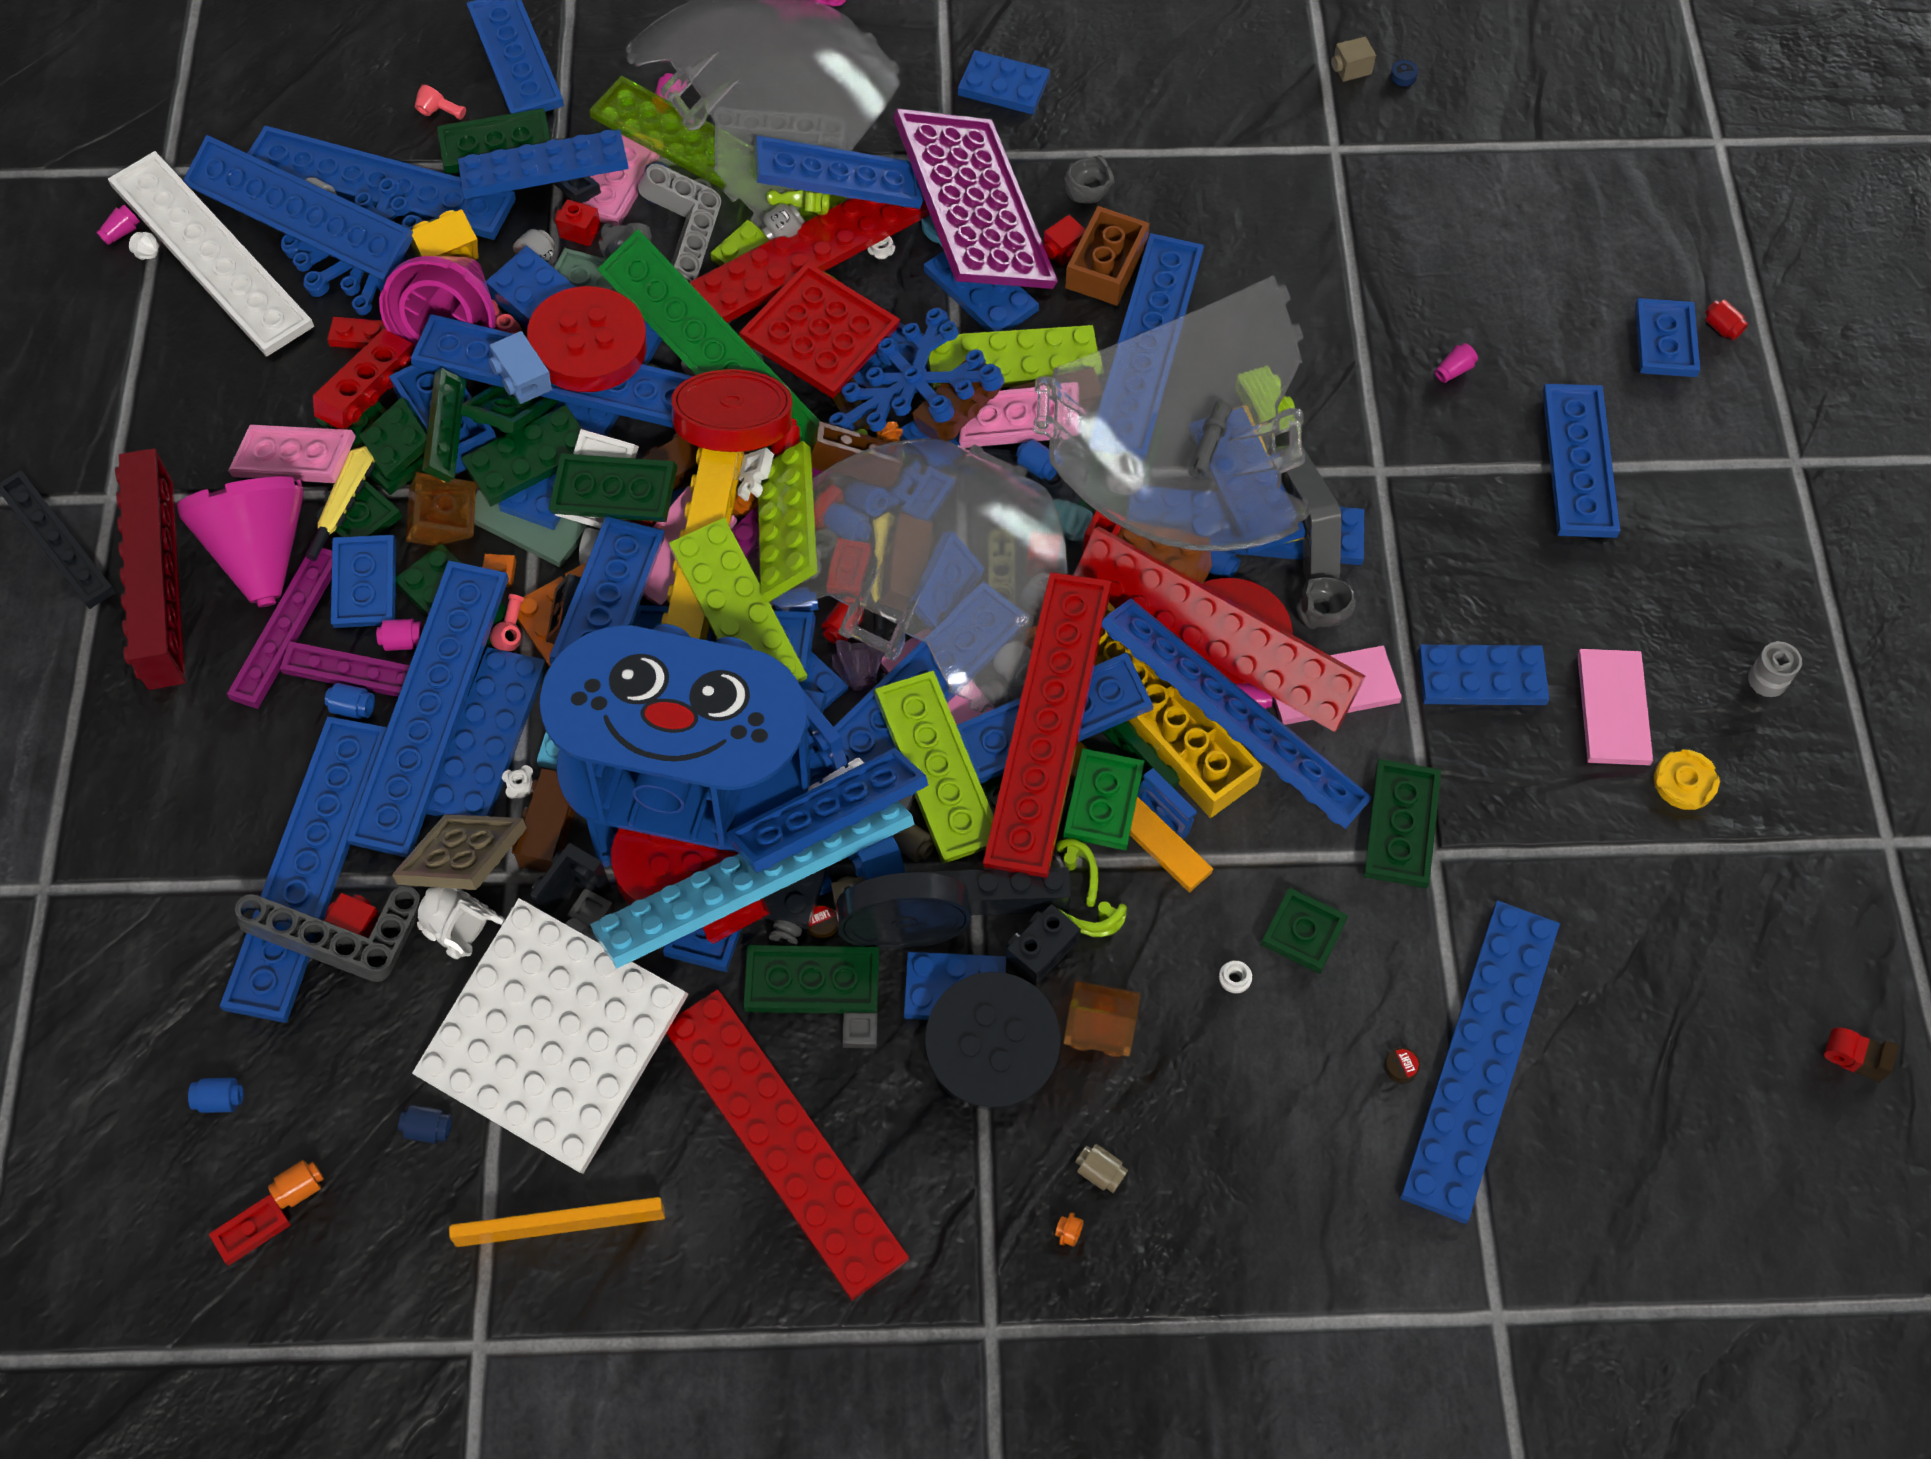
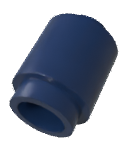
(425, 1124)

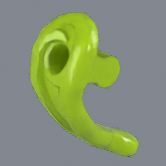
(810, 200)
(1074, 849)
(1109, 917)

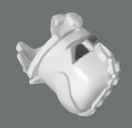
(454, 911)

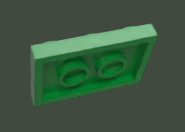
(1104, 799)

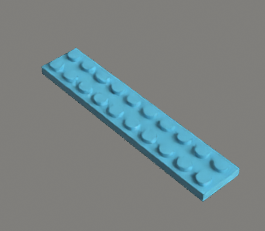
(729, 887)

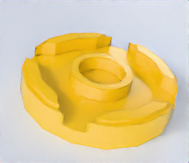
(1686, 779)

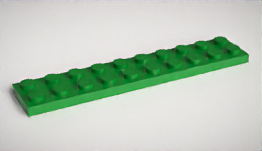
(686, 318)

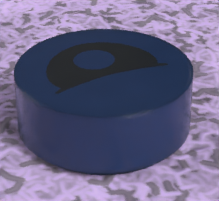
(1404, 73)

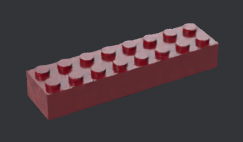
(150, 570)

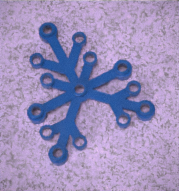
(318, 282)
(916, 378)

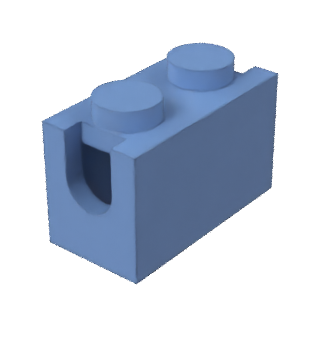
(520, 367)

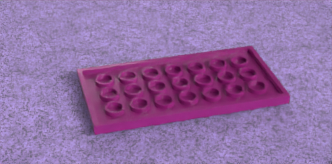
(974, 200)

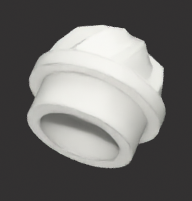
(144, 245)

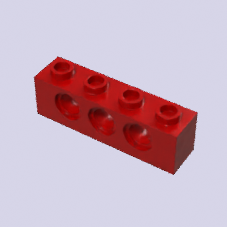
(362, 380)

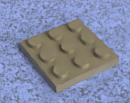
(459, 851)

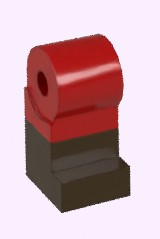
(1861, 1054)

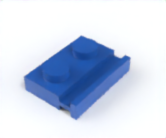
(1167, 803)

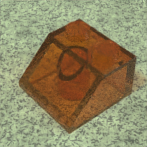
(440, 510)
(1102, 1019)

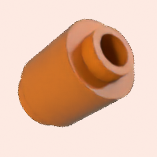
(296, 1184)

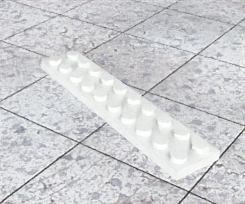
(211, 253)

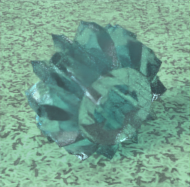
(1073, 519)

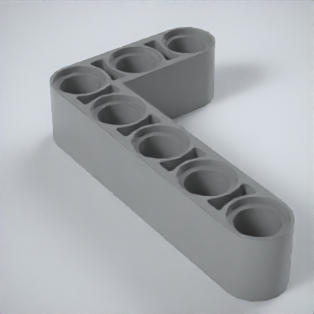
(687, 199)

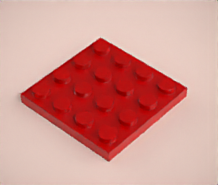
(819, 329)

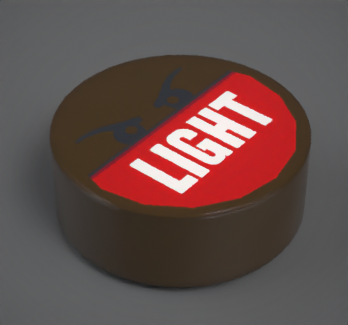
(823, 922)
(1402, 1065)

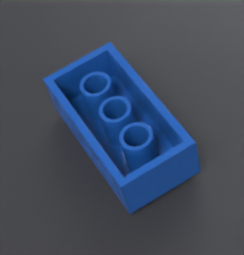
(525, 284)
(416, 386)

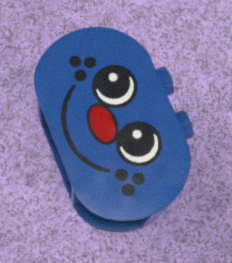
(674, 732)

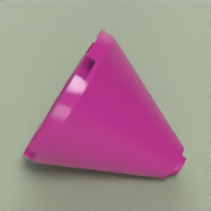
(435, 286)
(248, 531)

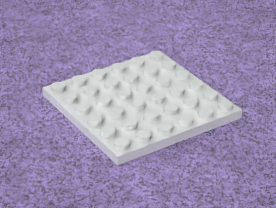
(550, 1035)

